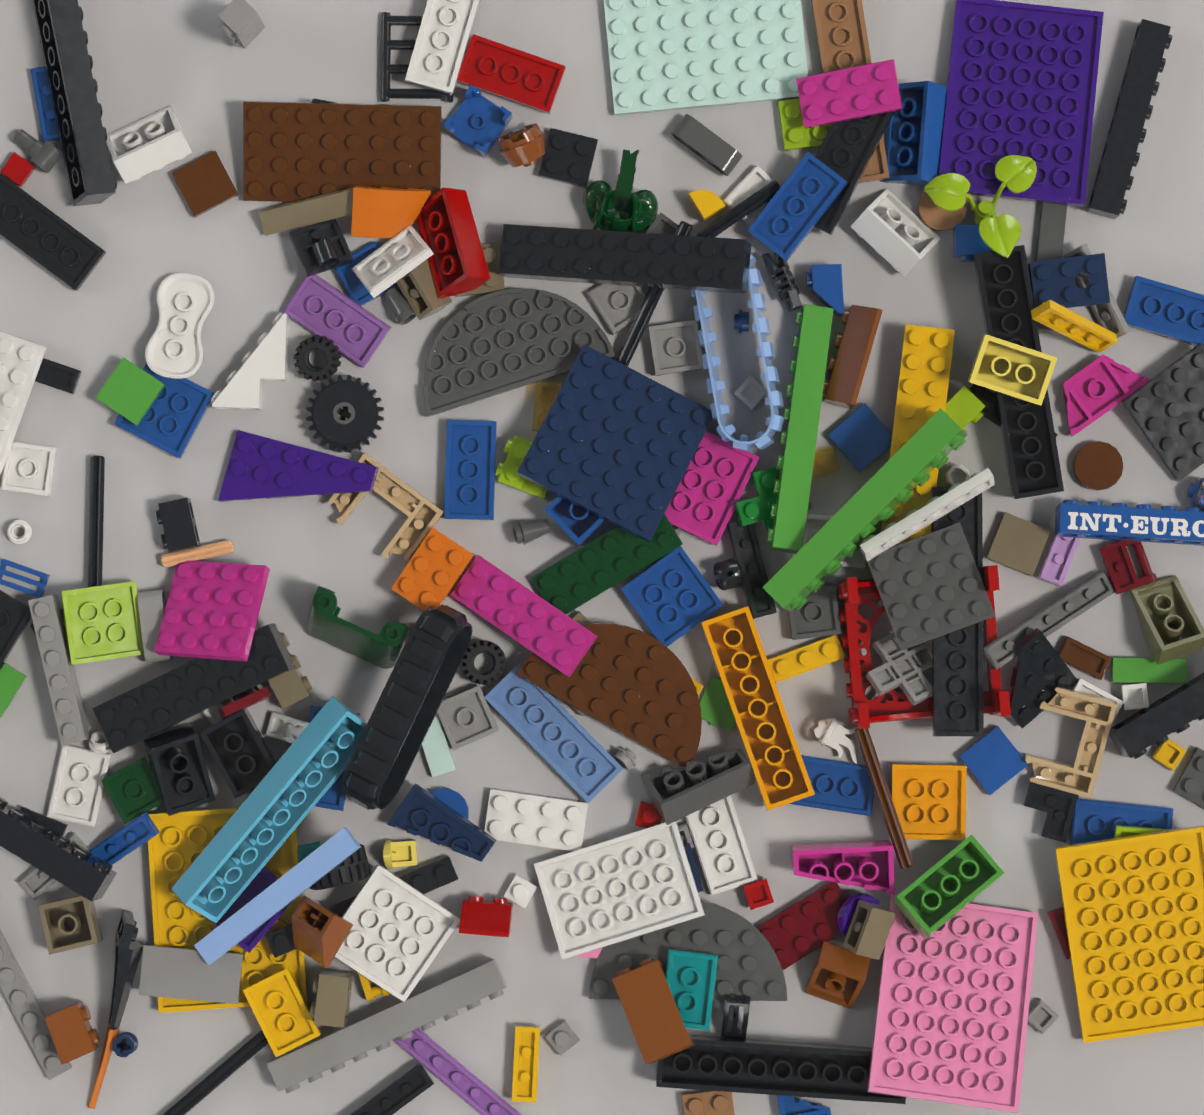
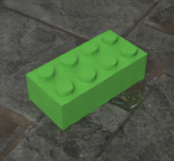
(948, 887)

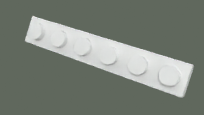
(934, 509)

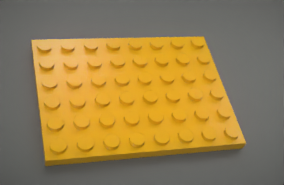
(177, 925)
(1136, 931)

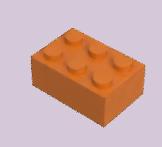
(432, 571)

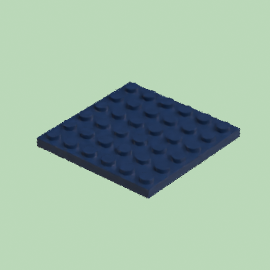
(616, 443)

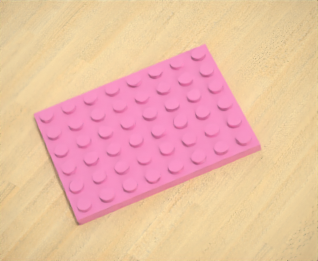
(955, 1009)

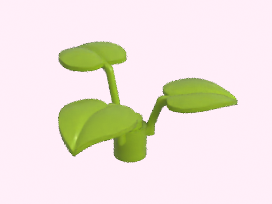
(1000, 232)

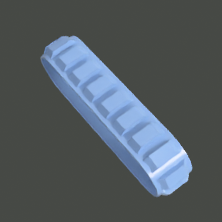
(765, 351)

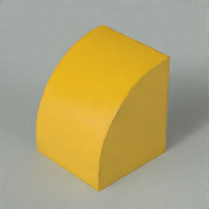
(706, 203)

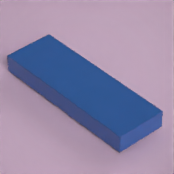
(44, 105)
(125, 840)

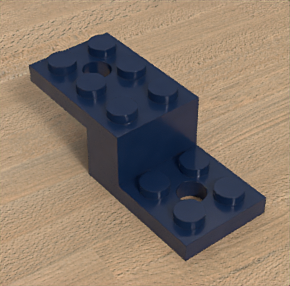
(1056, 281)

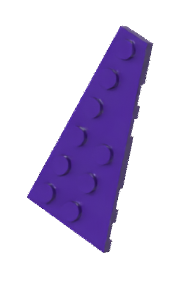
(278, 469)

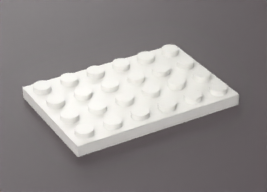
(619, 889)

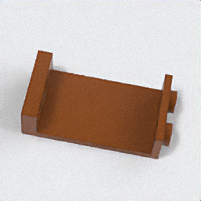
(652, 1011)

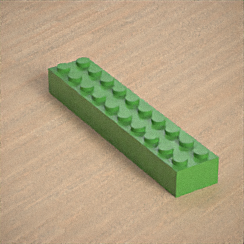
(865, 511)

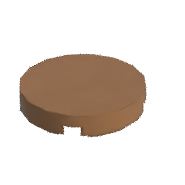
(938, 218)

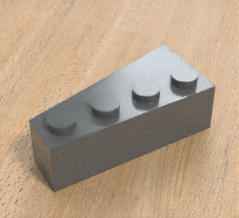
(698, 784)

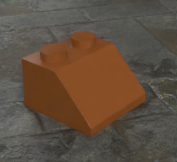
(837, 975)
(72, 1032)

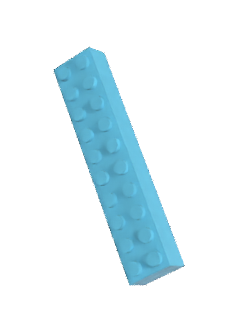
(271, 811)

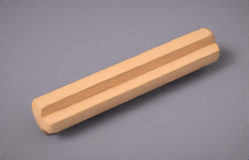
(197, 553)

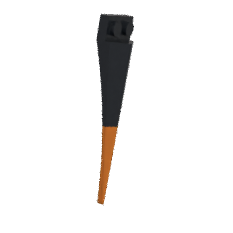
(126, 962)

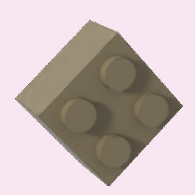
(69, 924)
(332, 999)

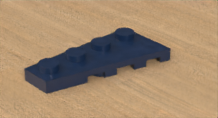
(434, 820)

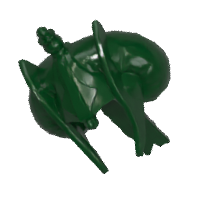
(619, 207)

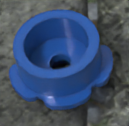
(741, 321)

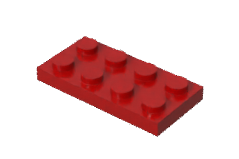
(511, 73)

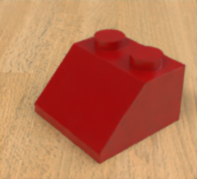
(486, 917)

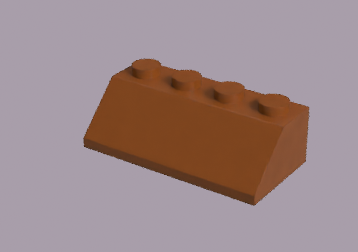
(852, 355)

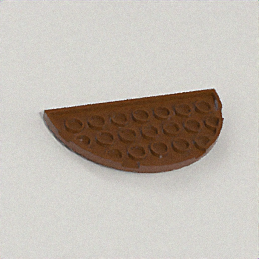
(632, 687)

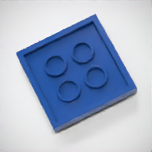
(172, 416)
(672, 597)

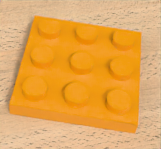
(930, 800)

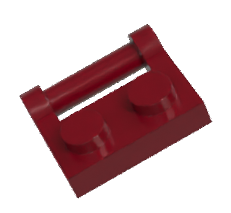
(1121, 568)

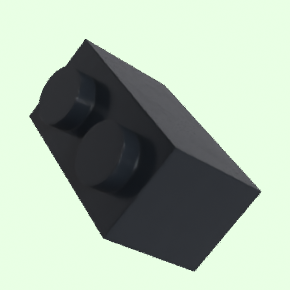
(178, 525)

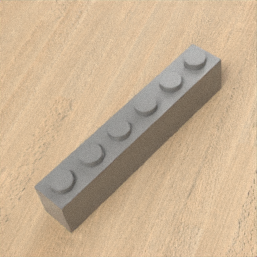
(59, 673)

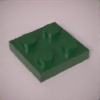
(133, 790)

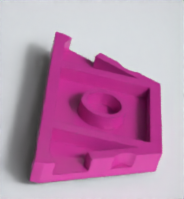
(1097, 391)

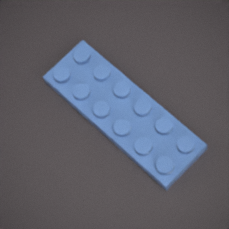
(554, 734)

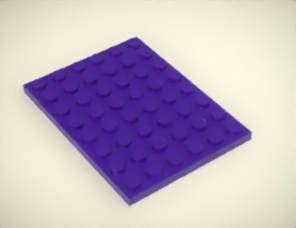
(1022, 88)

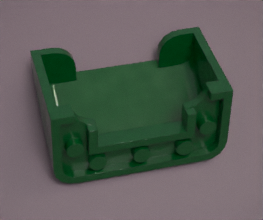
(379, 649)

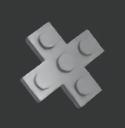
(902, 669)

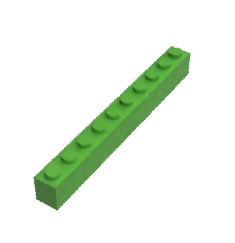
(801, 428)

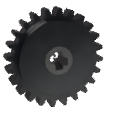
(329, 423)

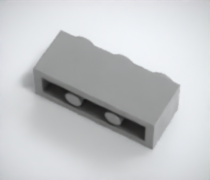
(240, 23)

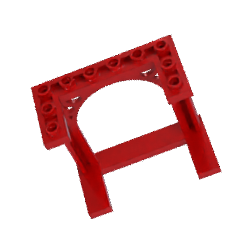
(872, 711)

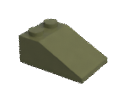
(1167, 620)

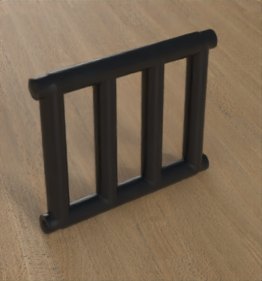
(388, 68)

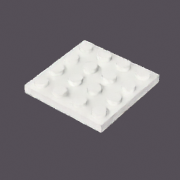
(394, 932)

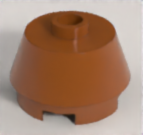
(523, 146)

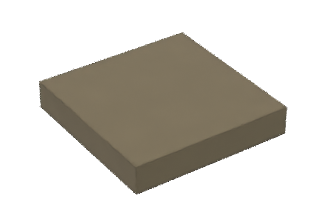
(1018, 544)

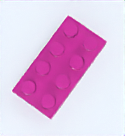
(849, 94)

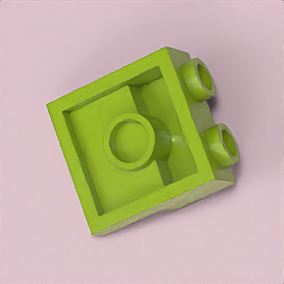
(507, 471)

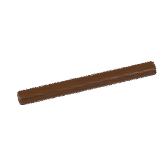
(884, 798)

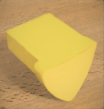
(400, 853)

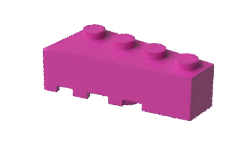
(847, 863)

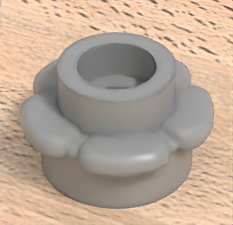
(625, 758)

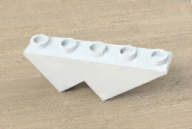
(266, 363)

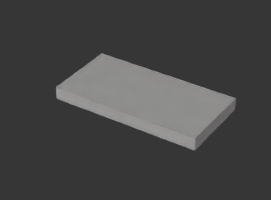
(186, 975)

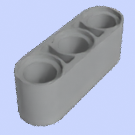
(151, 612)

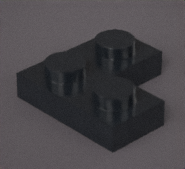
(1059, 808)

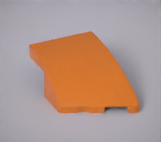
(385, 210)

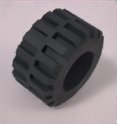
(349, 871)

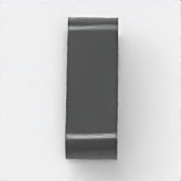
(706, 145)

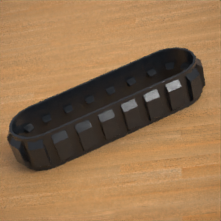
(407, 707)

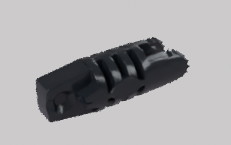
(782, 281)

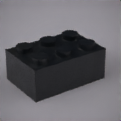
(239, 751)

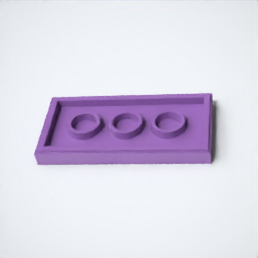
(338, 317)

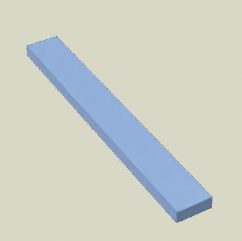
(277, 896)

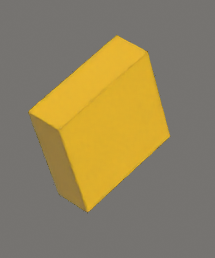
(1169, 754)

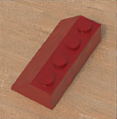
(452, 236)

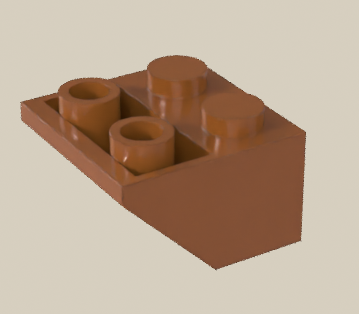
(318, 931)

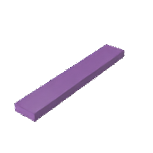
(455, 1075)

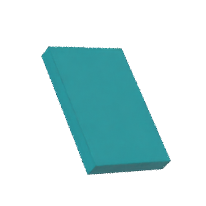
(692, 985)

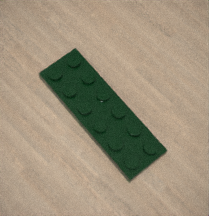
(602, 565)

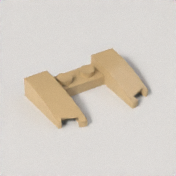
(420, 511)
(1082, 775)

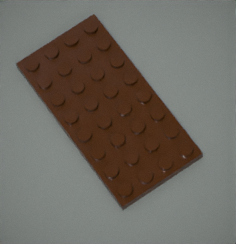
(327, 147)

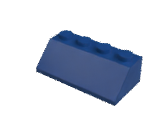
(916, 134)

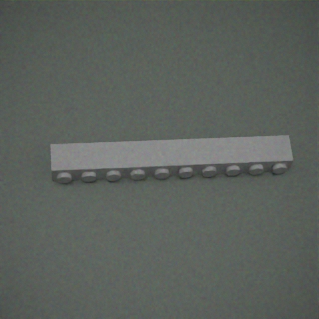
(387, 1025)

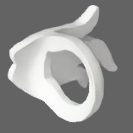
(833, 734)

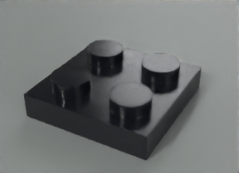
(568, 157)

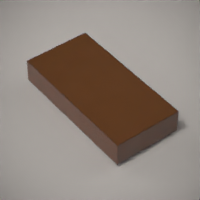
(1084, 658)

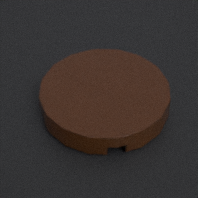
(1098, 465)

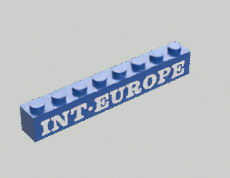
(1129, 523)

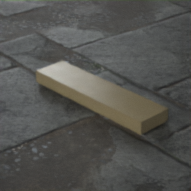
(307, 211)

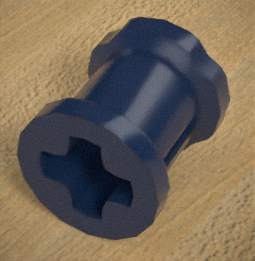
(131, 1040)

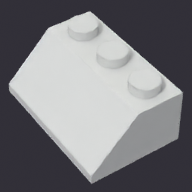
(148, 144)
(895, 232)

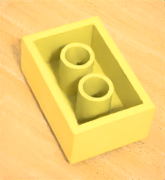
(1012, 369)

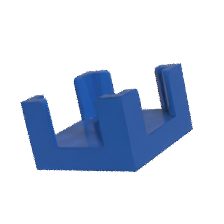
(478, 122)

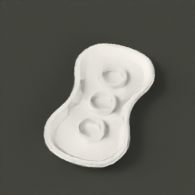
(176, 344)

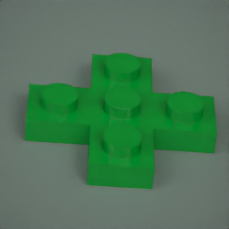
(758, 508)

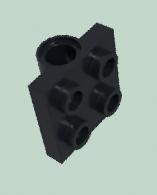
(321, 247)

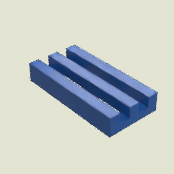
(4, 563)

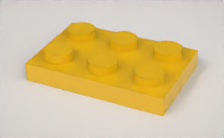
(281, 1012)

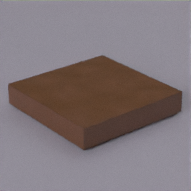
(205, 183)

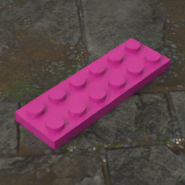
(523, 615)

